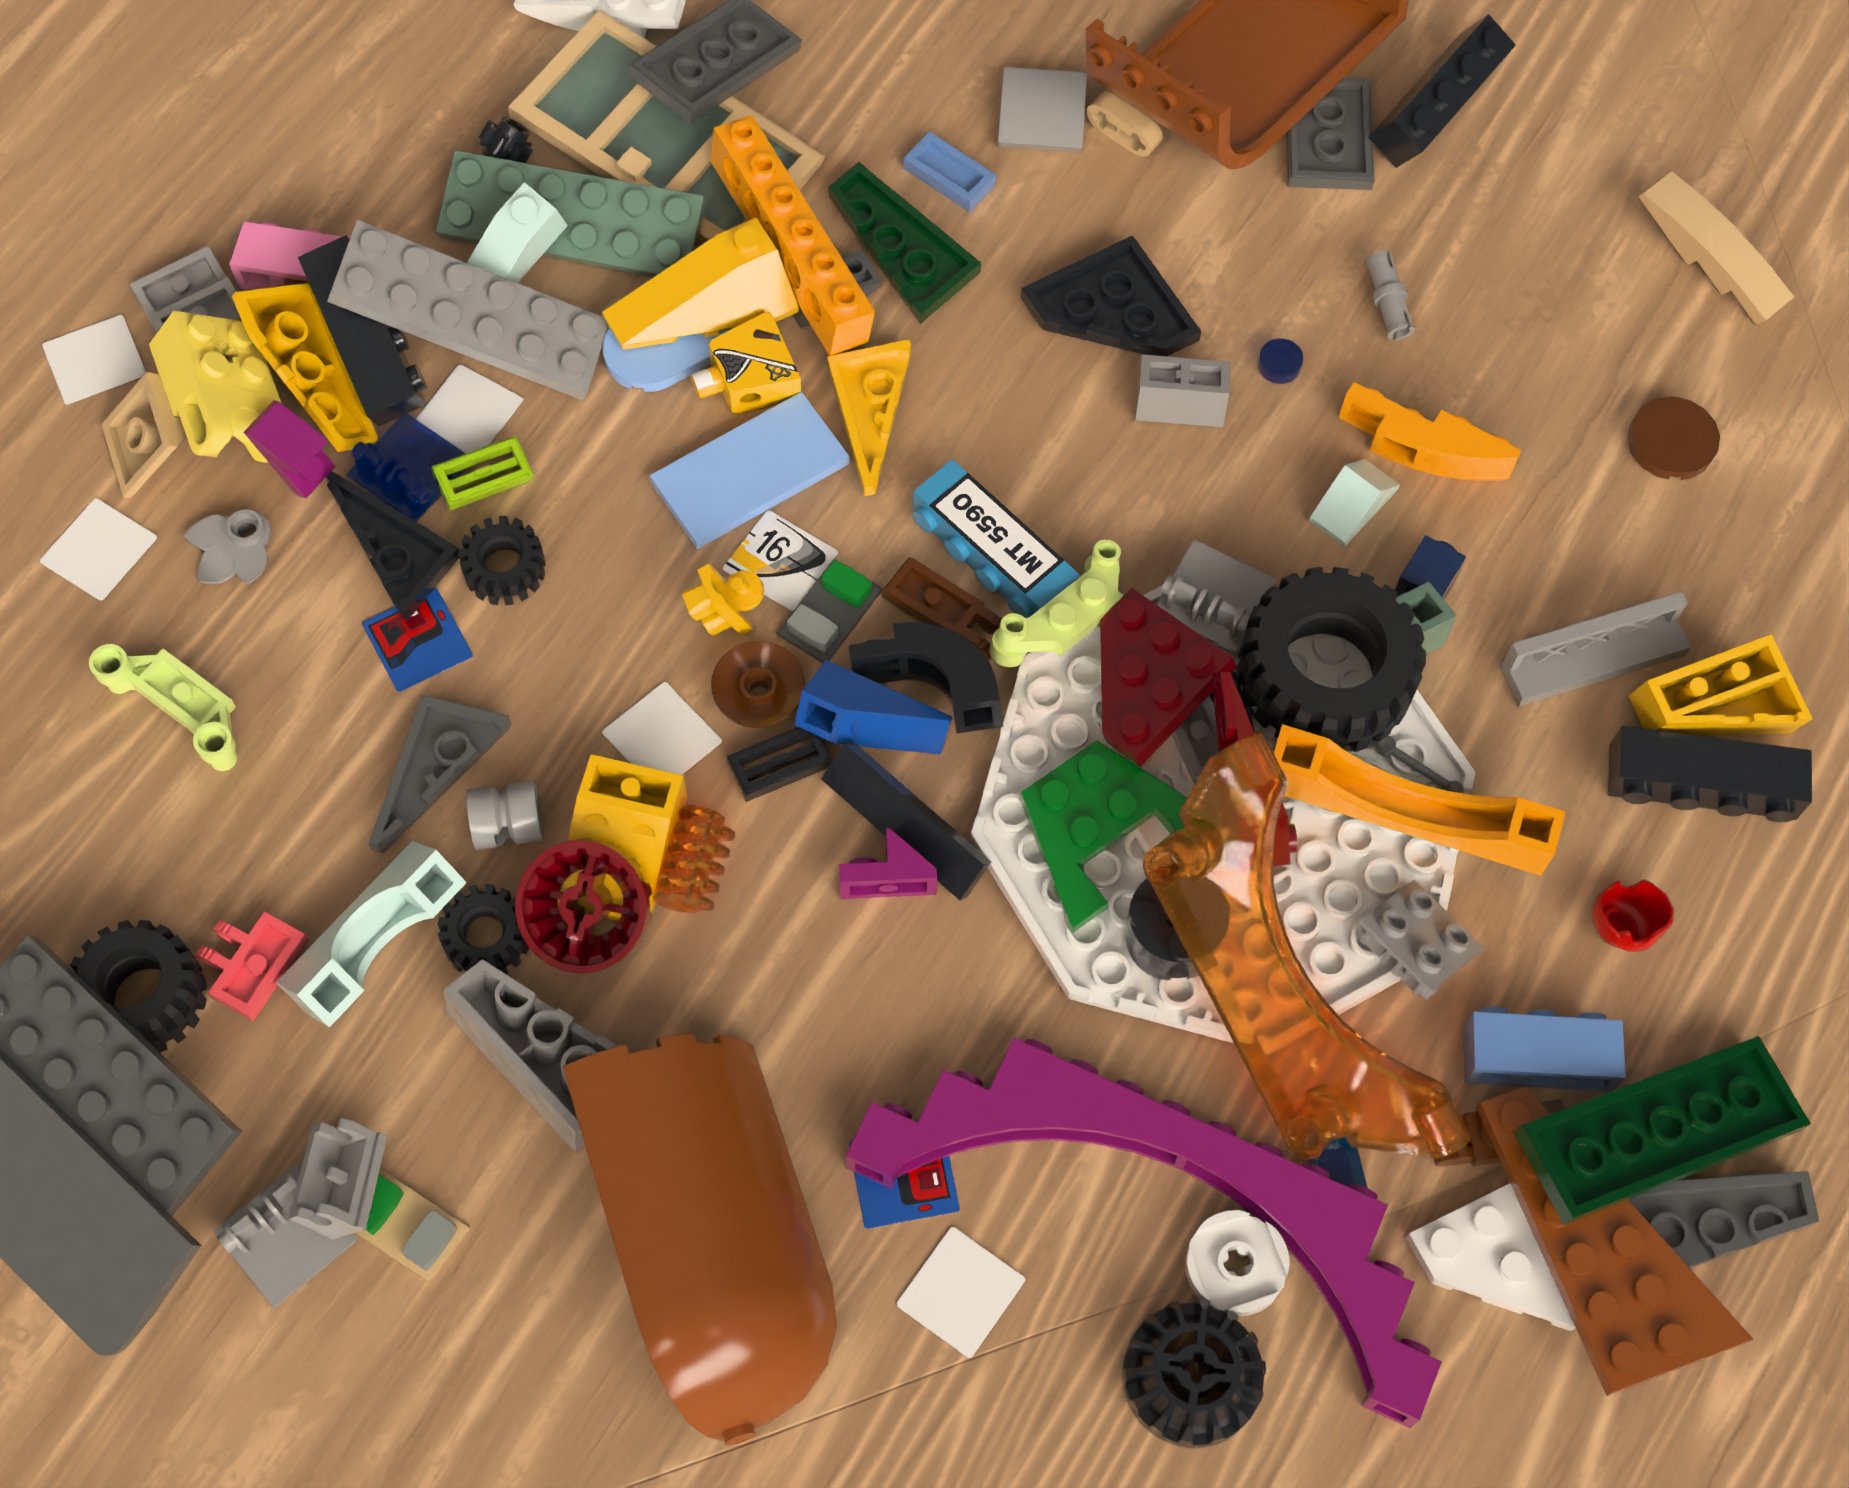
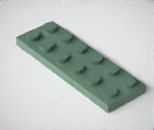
(607, 219)

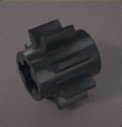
(506, 140)

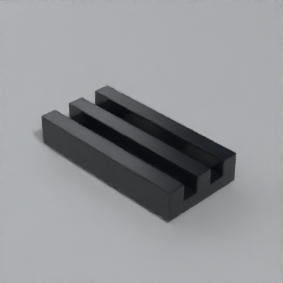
(784, 777)

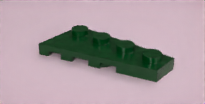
(904, 243)

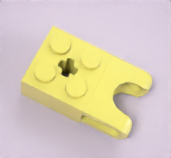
(212, 379)

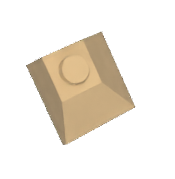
(142, 433)

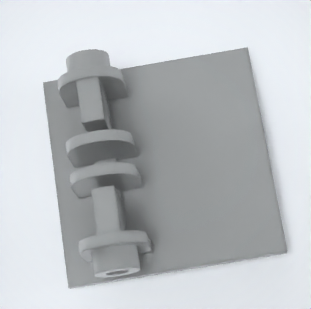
(1214, 594)
(1419, 938)
(274, 1249)

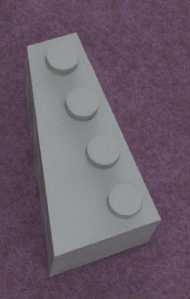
(524, 1041)

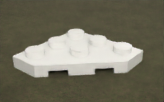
(1491, 1255)

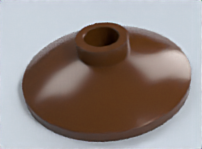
(754, 666)

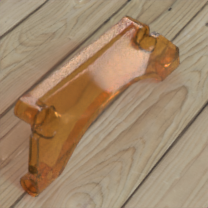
(1291, 1040)

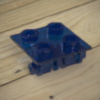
(401, 465)

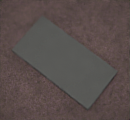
(714, 58)

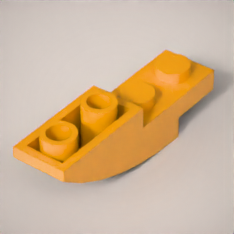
(1440, 447)

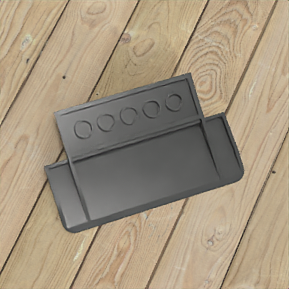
(94, 1152)

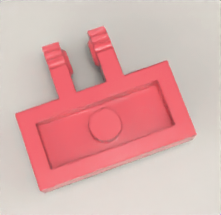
(256, 966)

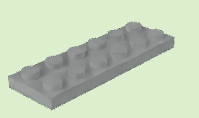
(468, 310)

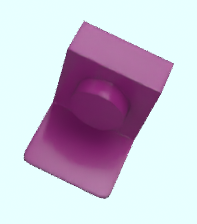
(291, 448)
(902, 875)

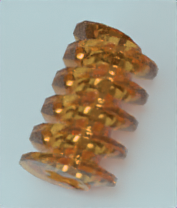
(693, 860)

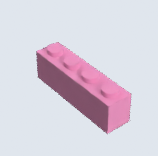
(270, 253)

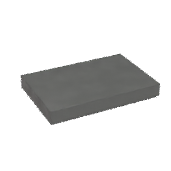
(1332, 141)

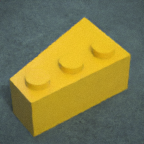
(1725, 695)

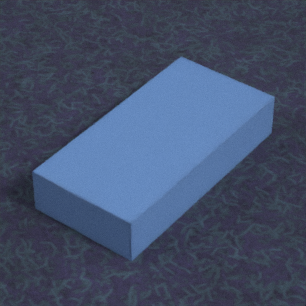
(949, 171)

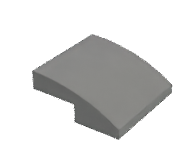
(1042, 109)
(187, 285)

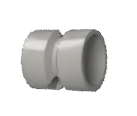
(504, 814)

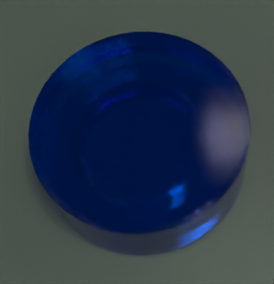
(1280, 361)

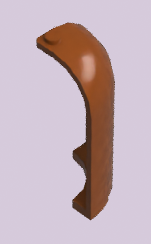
(708, 1227)

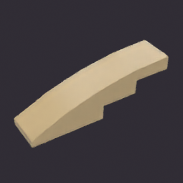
(1722, 251)

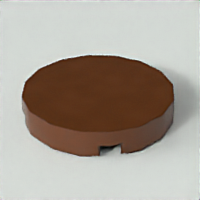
(1673, 438)

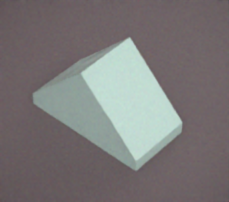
(1353, 500)

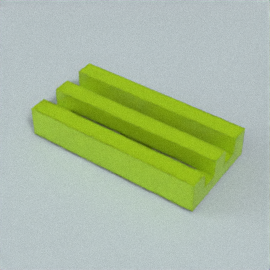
(486, 489)

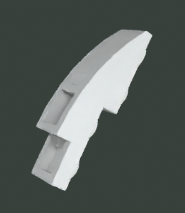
(634, 14)

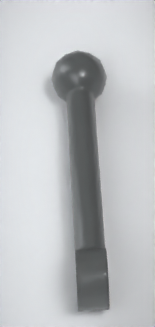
(1388, 747)

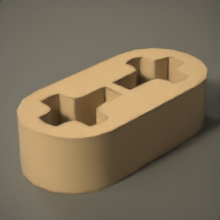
(1124, 124)

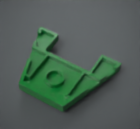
(1087, 809)

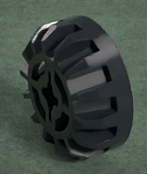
(1148, 1367)

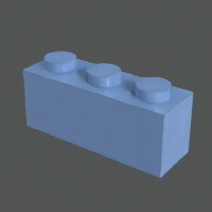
(1543, 1050)

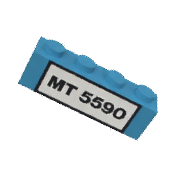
(990, 540)

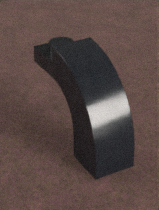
(941, 659)

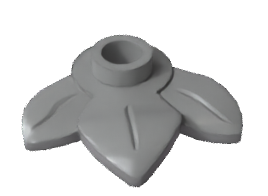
(227, 550)

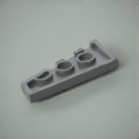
(1728, 1213)

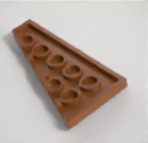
(1618, 1277)

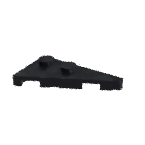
(401, 551)

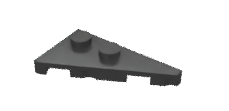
(437, 752)

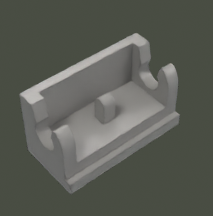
(1183, 390)
(338, 1178)

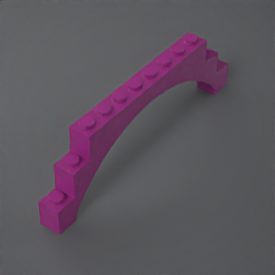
(1319, 1219)

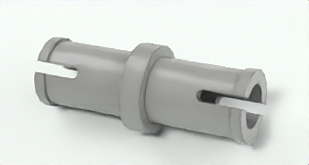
(1390, 295)

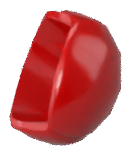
(1632, 915)

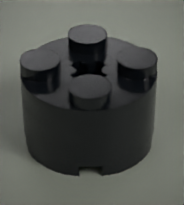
(1152, 941)

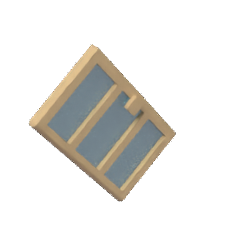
(626, 134)

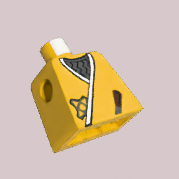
(749, 367)

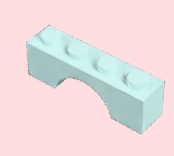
(335, 965)

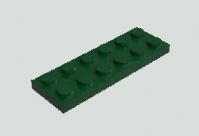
(1660, 1129)

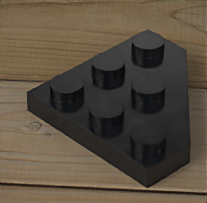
(1113, 301)

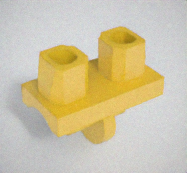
(720, 601)

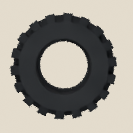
(140, 948)

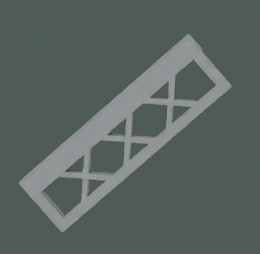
(1596, 650)

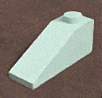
(518, 235)

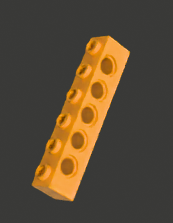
(812, 263)

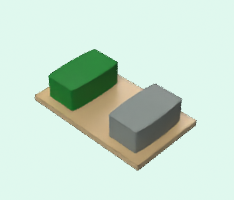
(411, 1228)

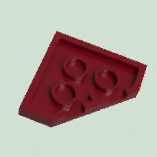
(1151, 675)

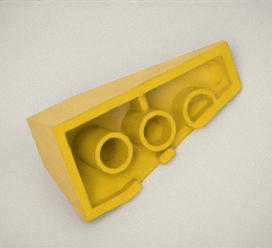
(707, 291)
(300, 348)

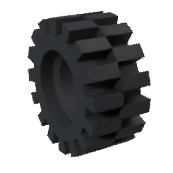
(496, 538)
(464, 912)

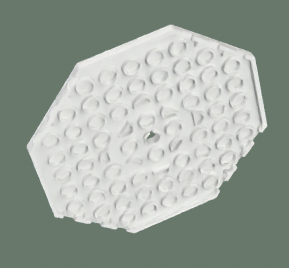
(1332, 881)

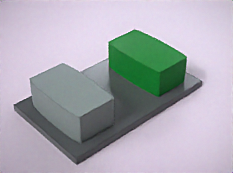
(829, 611)

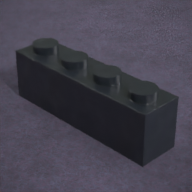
(1442, 91)
(367, 347)
(1710, 773)

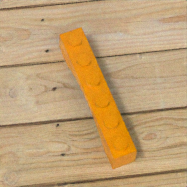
(1490, 827)

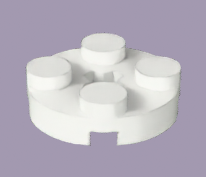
(1250, 1238)

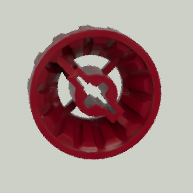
(573, 945)

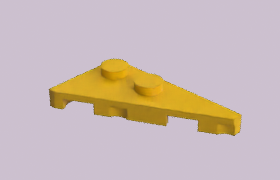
(868, 396)

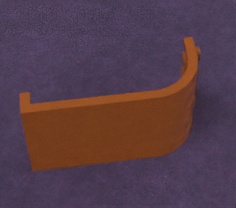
(1241, 69)

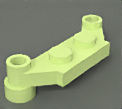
(1065, 617)
(176, 692)

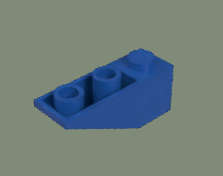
(856, 709)

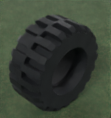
(1343, 608)

